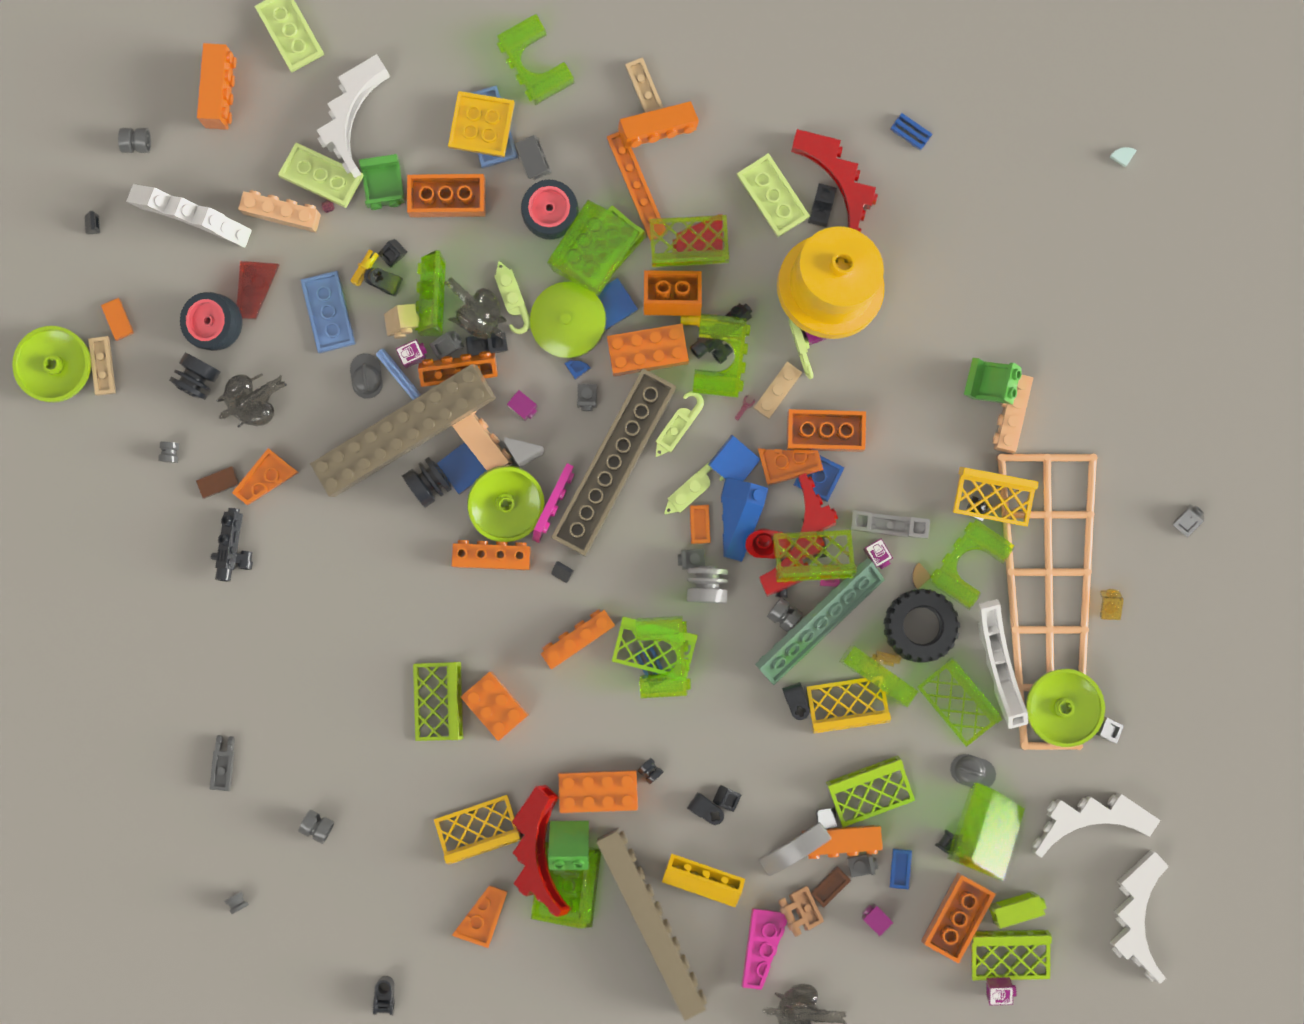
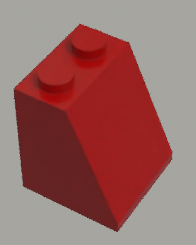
(708, 235)

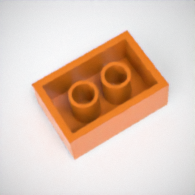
(672, 293)
(494, 706)

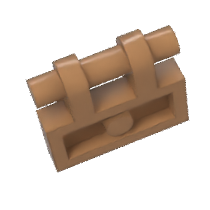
(806, 909)

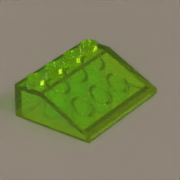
(592, 247)
(431, 294)
(986, 831)
(578, 891)

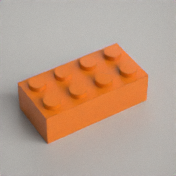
(216, 86)
(446, 195)
(647, 350)
(826, 430)
(598, 791)
(958, 917)

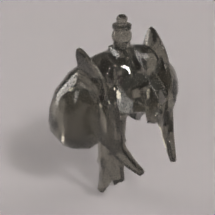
(479, 313)
(248, 405)
(799, 1007)

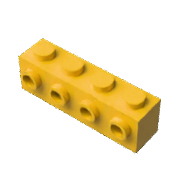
(703, 880)

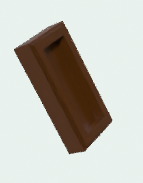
(217, 482)
(830, 886)

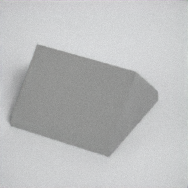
(522, 451)

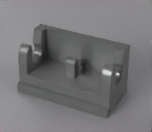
(533, 157)

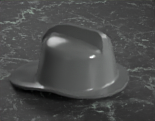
(366, 376)
(971, 769)

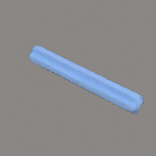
(398, 374)

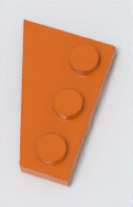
(788, 464)
(263, 477)
(483, 917)

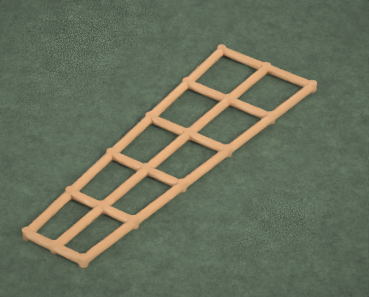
(1049, 572)

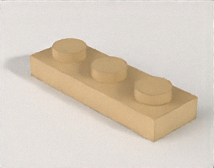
(644, 85)
(102, 365)
(778, 390)

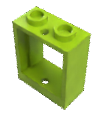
(1017, 909)

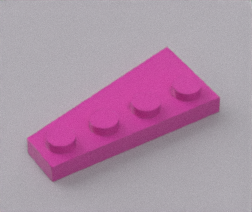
(551, 507)
(763, 939)

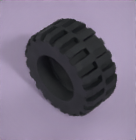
(947, 625)

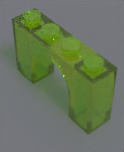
(538, 85)
(733, 331)
(976, 538)
(671, 630)
(878, 675)

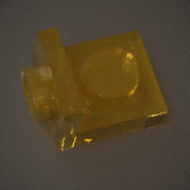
(1111, 605)
(888, 659)

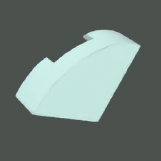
(1123, 155)

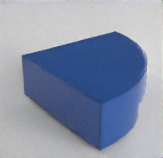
(577, 368)

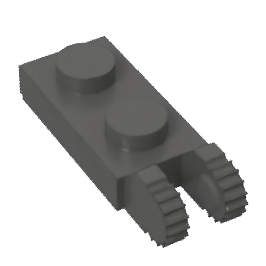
(222, 765)

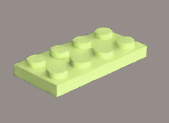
(290, 32)
(319, 175)
(773, 195)

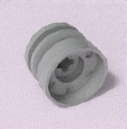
(707, 585)

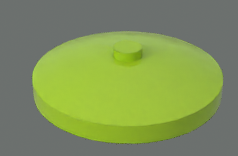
(567, 320)
(51, 364)
(505, 503)
(1065, 707)

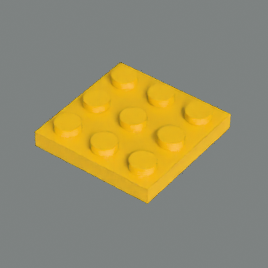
(481, 124)

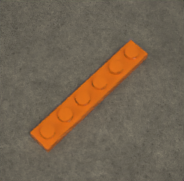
(636, 184)

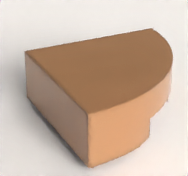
(920, 576)

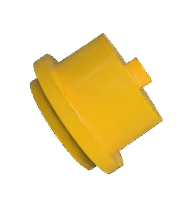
(832, 283)

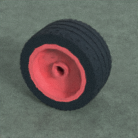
(547, 195)
(211, 321)

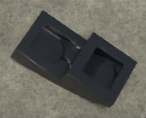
(822, 205)
(494, 344)

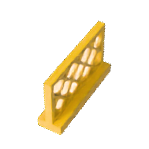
(999, 480)
(849, 721)
(481, 846)

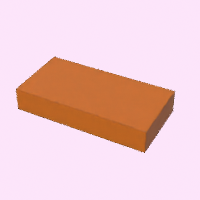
(117, 319)
(699, 524)

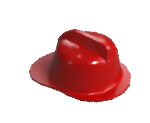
(761, 544)

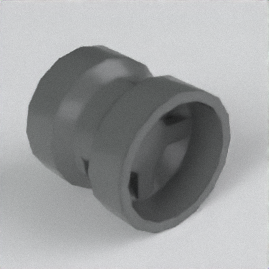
(168, 452)

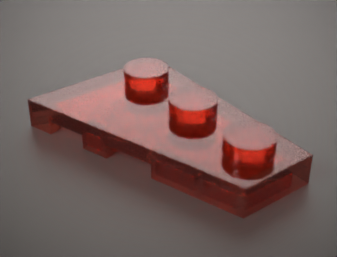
(253, 286)

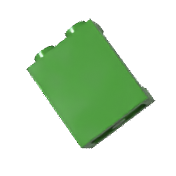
(382, 181)
(992, 381)
(568, 845)

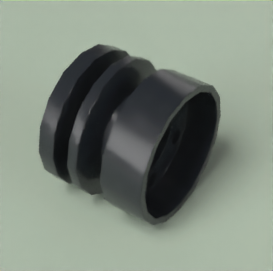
(194, 376)
(427, 482)

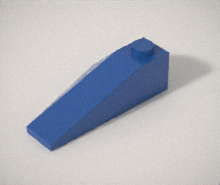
(741, 512)

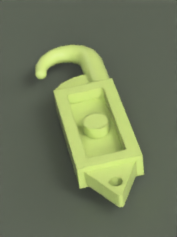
(512, 297)
(802, 345)
(678, 425)
(689, 491)

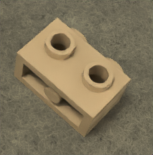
(401, 320)

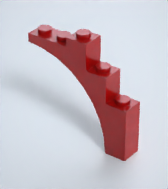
(824, 152)
(814, 520)
(531, 850)

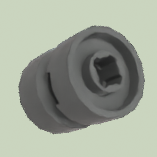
(134, 140)
(784, 614)
(316, 826)

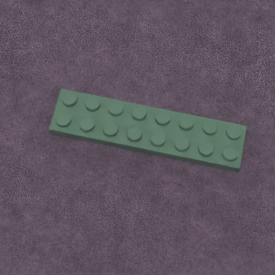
(820, 622)

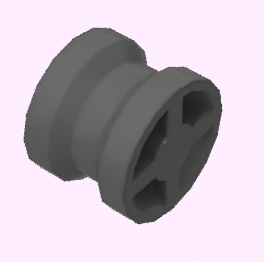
(236, 902)

